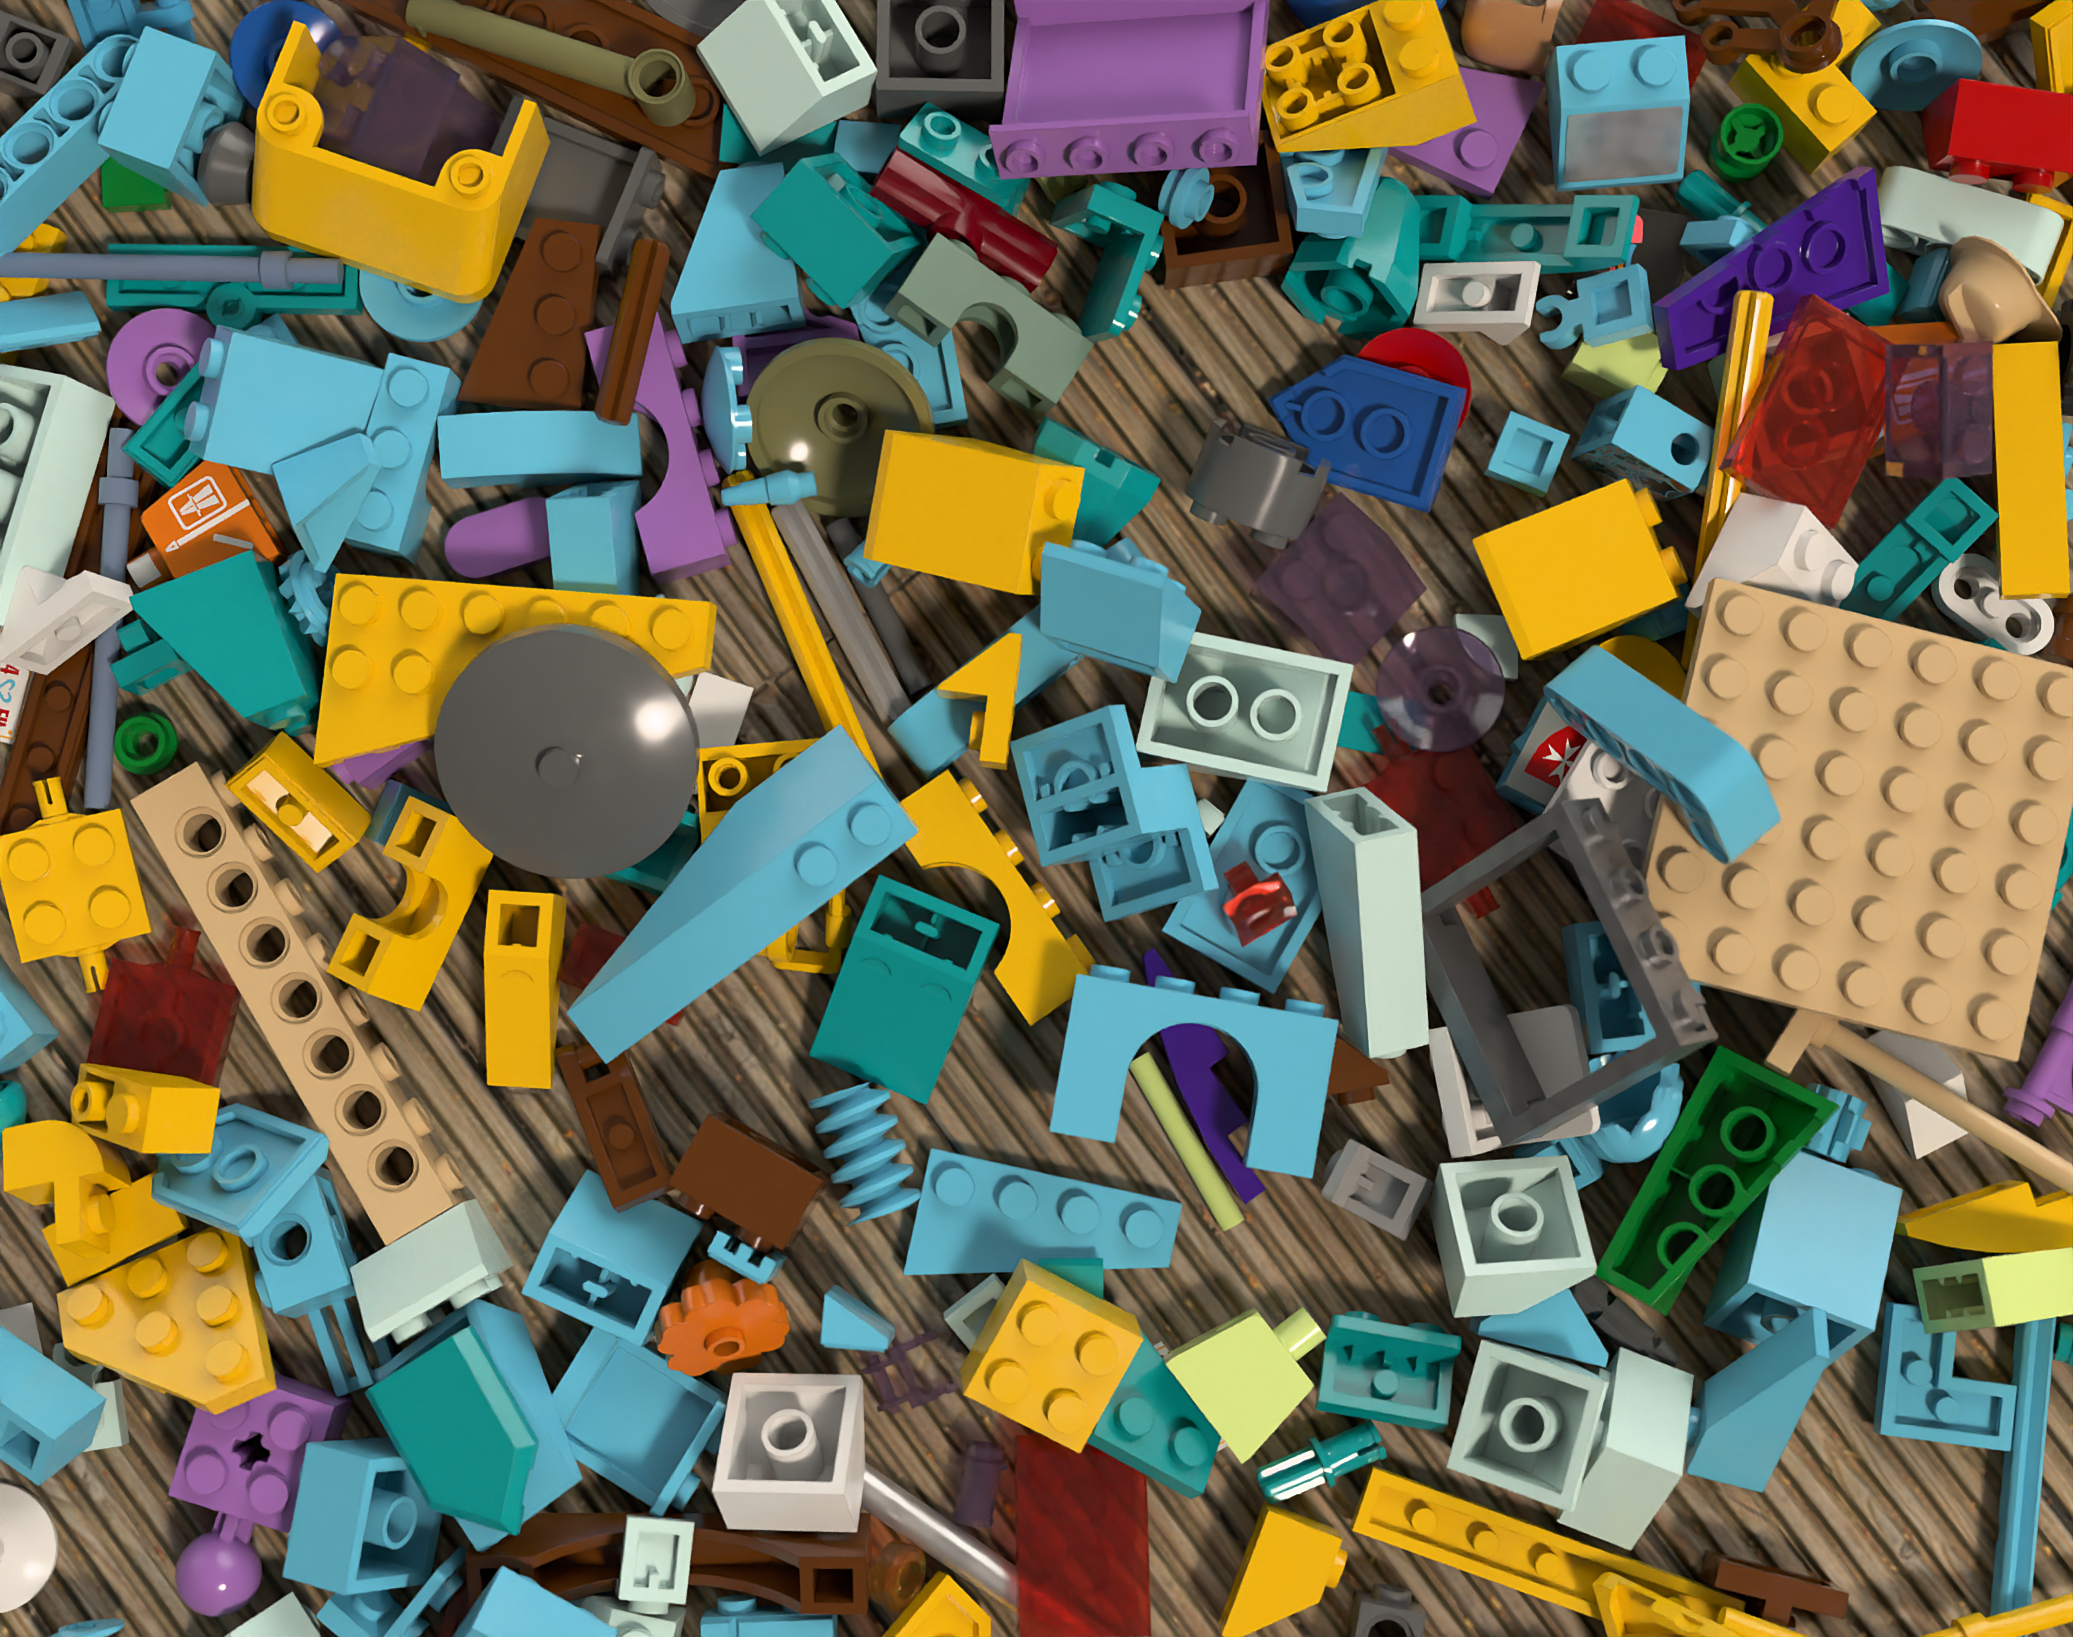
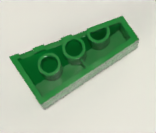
(1715, 1163)

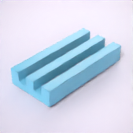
(744, 1257)
(332, 1354)

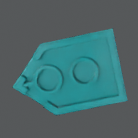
(460, 1432)

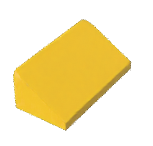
(300, 802)

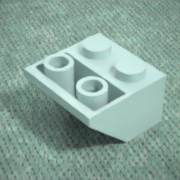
(787, 68)
(420, 1273)

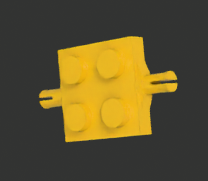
(72, 885)

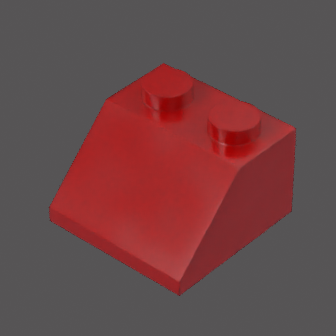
(2000, 134)

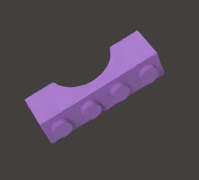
(681, 523)

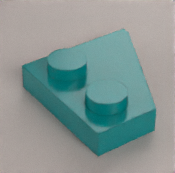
(1157, 1426)

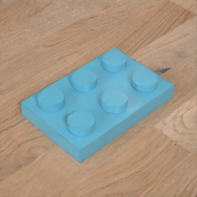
(1272, 836)

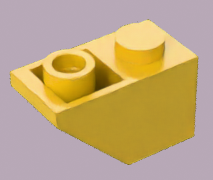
(145, 1109)

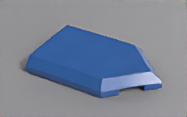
(1376, 427)

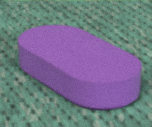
(500, 540)

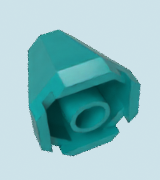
(1366, 279)
(1112, 484)

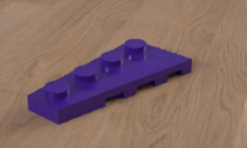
(1821, 248)

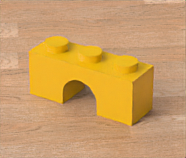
(405, 949)

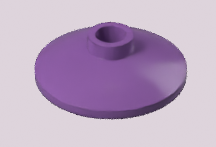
(143, 344)

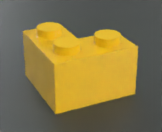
(1818, 108)

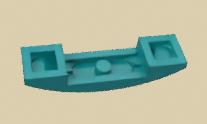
(1559, 237)
(1918, 550)

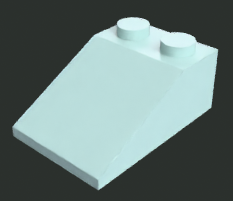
(1248, 714)

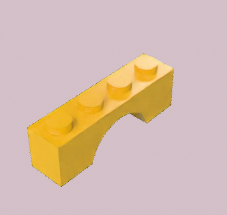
(1038, 962)

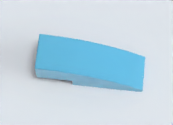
(536, 449)

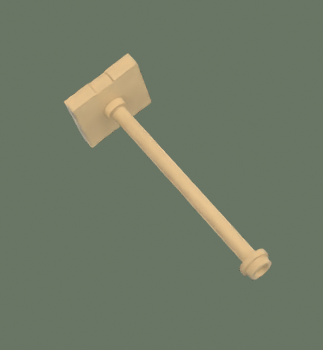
(1820, 1030)

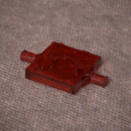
(1447, 804)
(166, 1016)

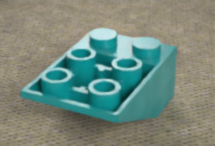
(904, 989)

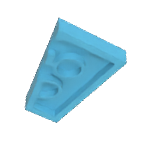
(1332, 188)

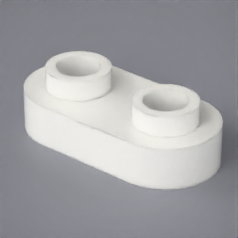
(1984, 613)

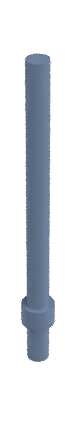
(272, 269)
(118, 496)

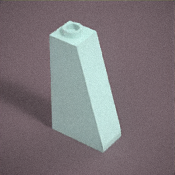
(1371, 918)

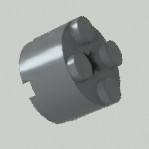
(1256, 483)

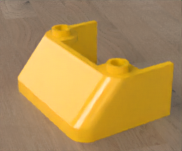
(374, 220)

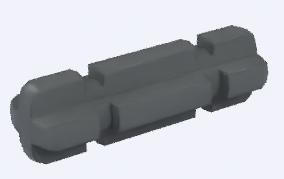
(1621, 1322)

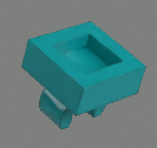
(149, 661)

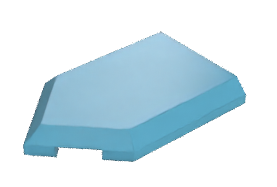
(247, 1177)

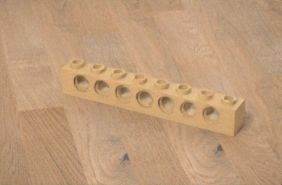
(173, 819)

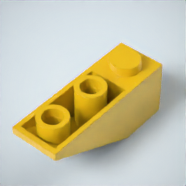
(522, 986)

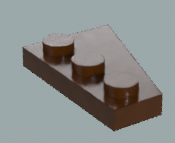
(536, 338)

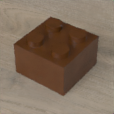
(1241, 233)
(748, 1181)

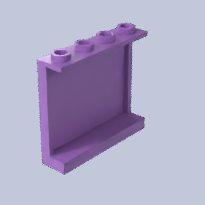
(1132, 86)

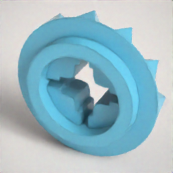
(308, 595)

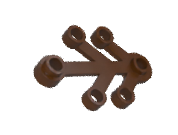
(1802, 42)

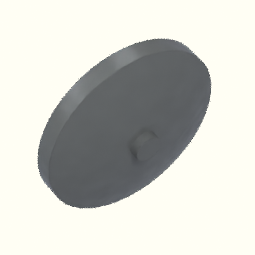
(567, 751)

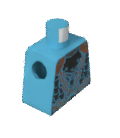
(1647, 443)

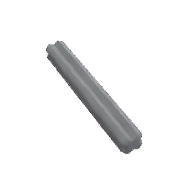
(841, 611)

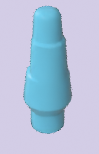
(776, 488)

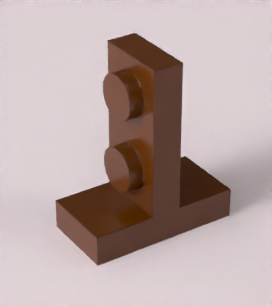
(1773, 1589)

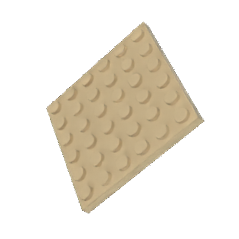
(1913, 827)

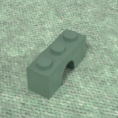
(1036, 347)

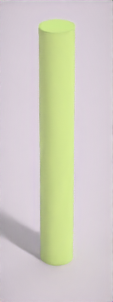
(1186, 1141)

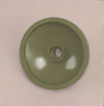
(804, 431)

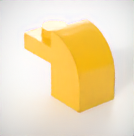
(72, 1169)

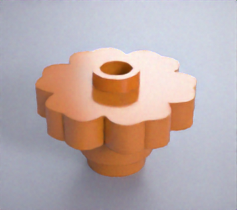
(720, 1322)

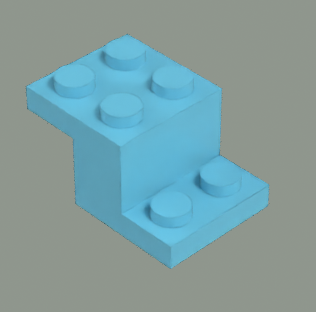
(1102, 808)

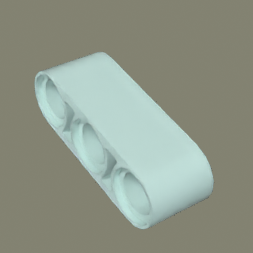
(1934, 213)

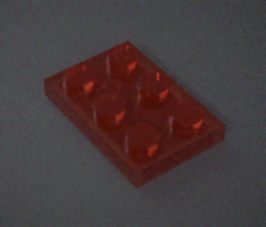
(1079, 1542)

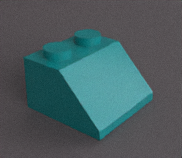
(835, 230)

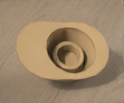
(1994, 295)

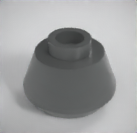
(227, 165)

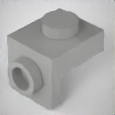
(1375, 1188)

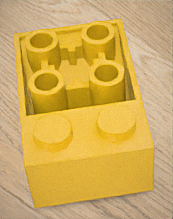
(1366, 81)

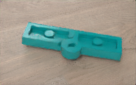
(231, 303)

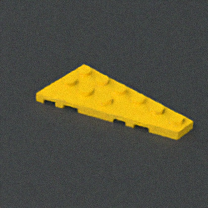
(408, 640)

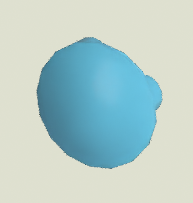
(724, 421)

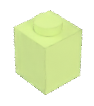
(1616, 366)

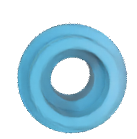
(1186, 196)

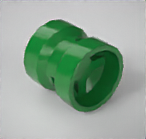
(1754, 132)

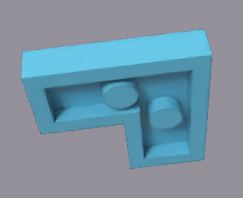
(1922, 1397)

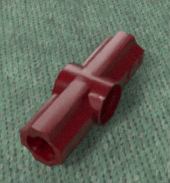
(961, 214)

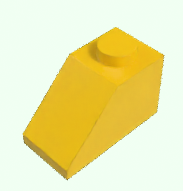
(1281, 1570)

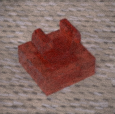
(1256, 904)

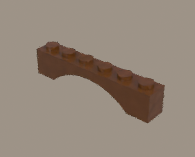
(583, 1552)

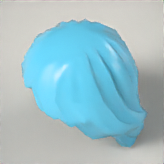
(1637, 1119)

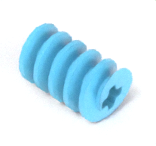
(865, 1152)

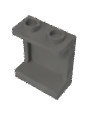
(590, 184)

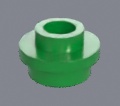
(129, 737)

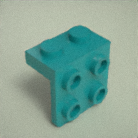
(1131, 245)

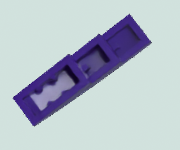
(1190, 1054)

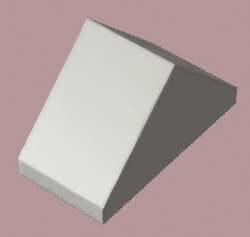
(1918, 1125)

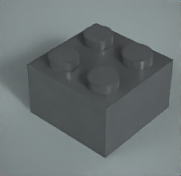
(941, 56)

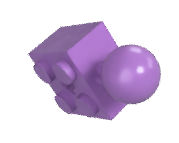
(226, 1474)

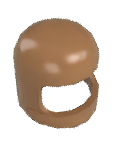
(1509, 33)

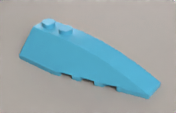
(746, 885)

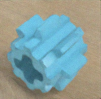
(1844, 1129)

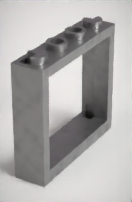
(1637, 935)

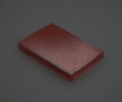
(1813, 412)

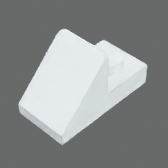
(1478, 297)
(58, 616)

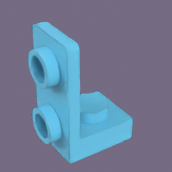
(381, 1616)

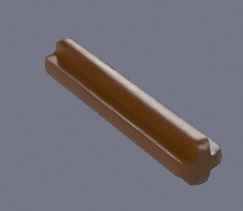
(632, 332)

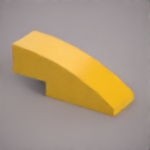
(1995, 1220)

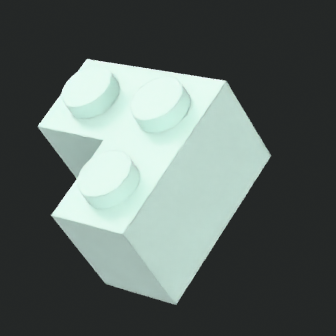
(1634, 1449)

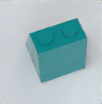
(241, 640)

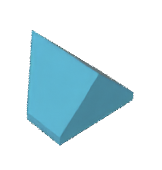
(326, 492)

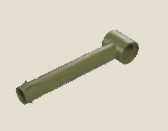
(562, 56)

